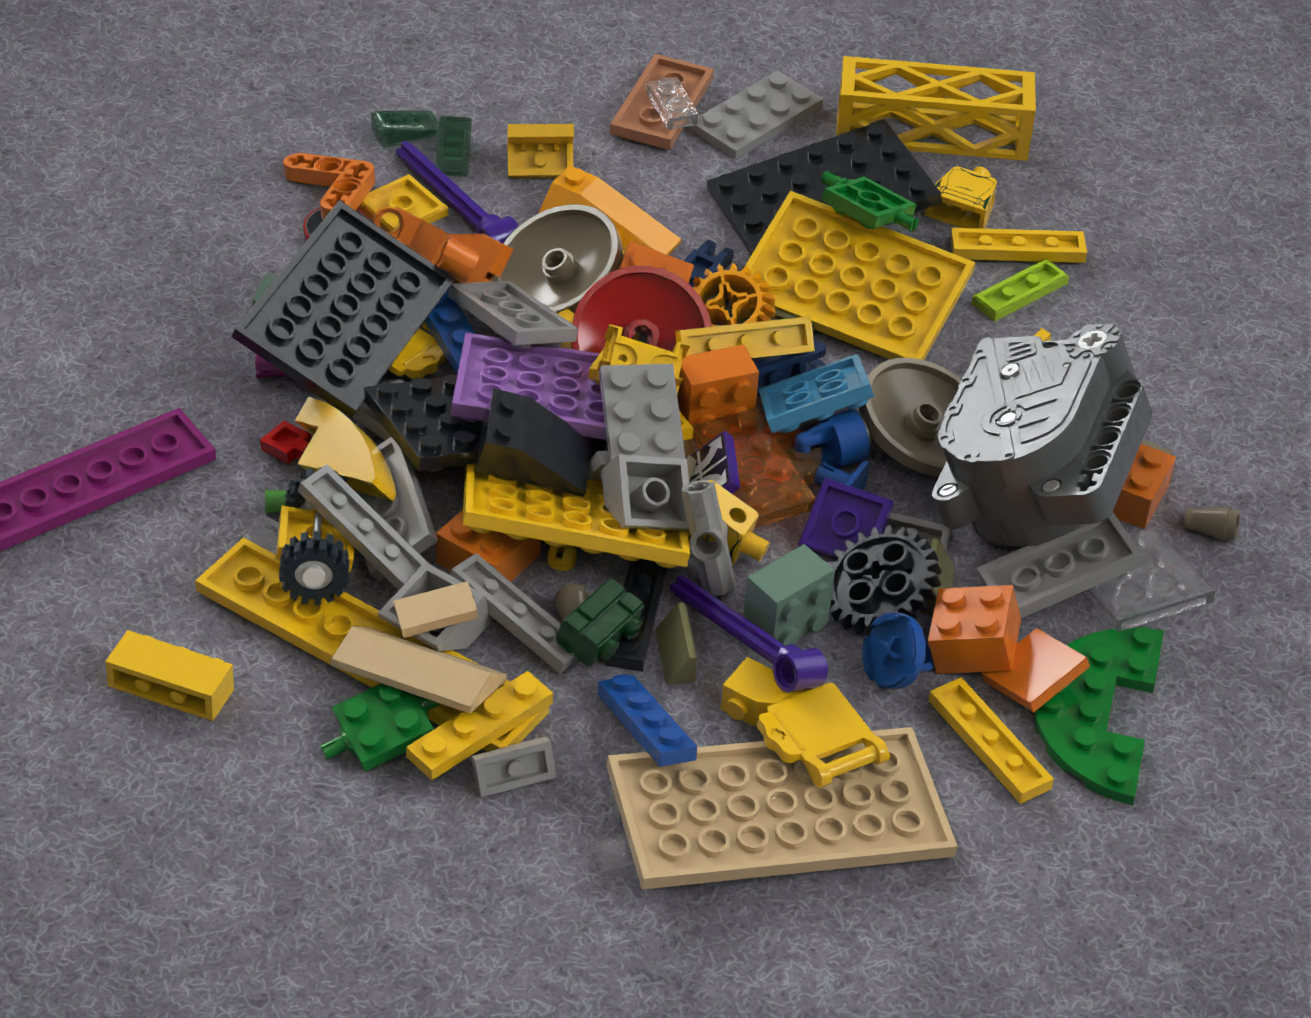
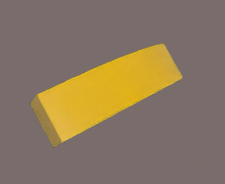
(344, 449)

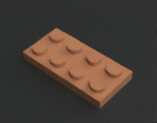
(638, 116)

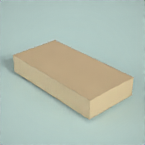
(435, 609)

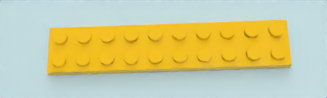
(250, 586)

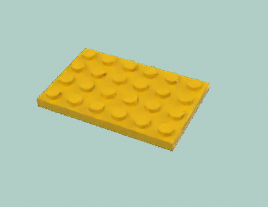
(858, 281)
(564, 519)

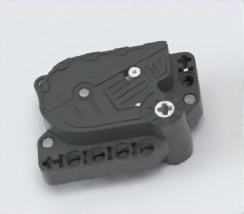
(1040, 436)

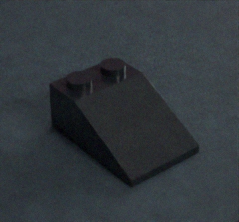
(532, 445)

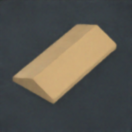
(416, 669)

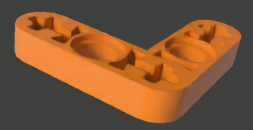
(347, 178)

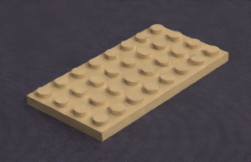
(755, 816)

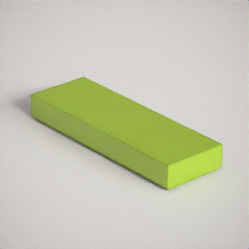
(1020, 290)

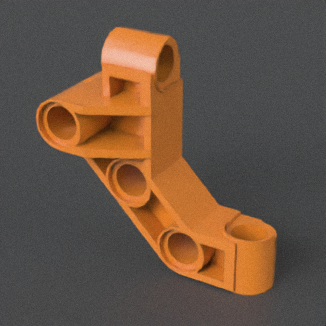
(459, 255)

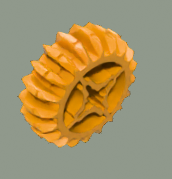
(754, 299)

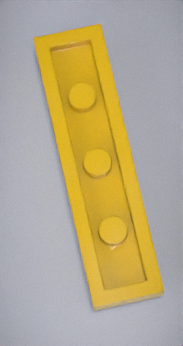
(1019, 245)
(759, 338)
(471, 732)
(991, 740)

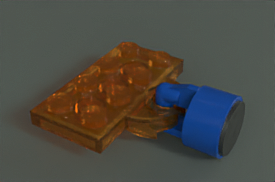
(781, 465)

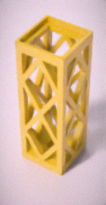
(942, 95)

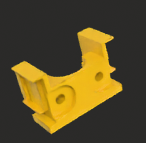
(637, 354)

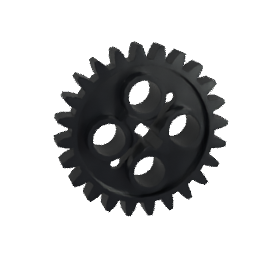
(883, 577)

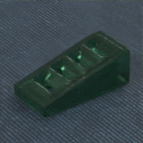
(400, 126)
(454, 145)

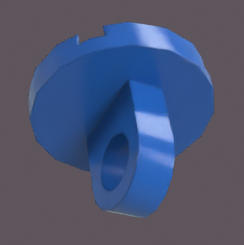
(896, 651)

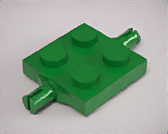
(868, 202)
(379, 724)

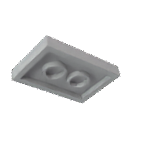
(641, 410)

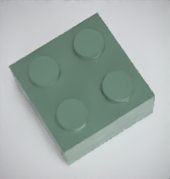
(790, 595)

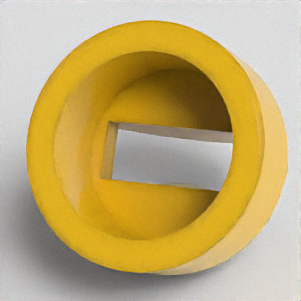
(565, 563)

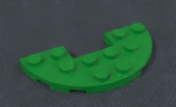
(1078, 716)

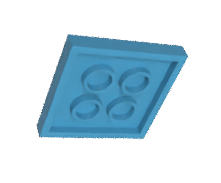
(816, 394)

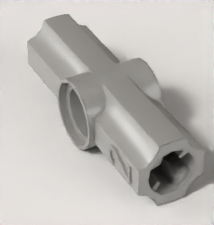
(705, 518)

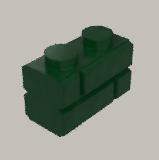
(600, 623)

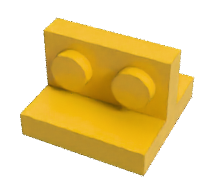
(539, 150)

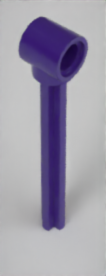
(487, 224)
(792, 667)

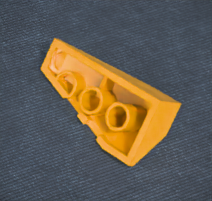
(631, 222)

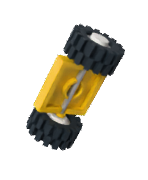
(310, 550)

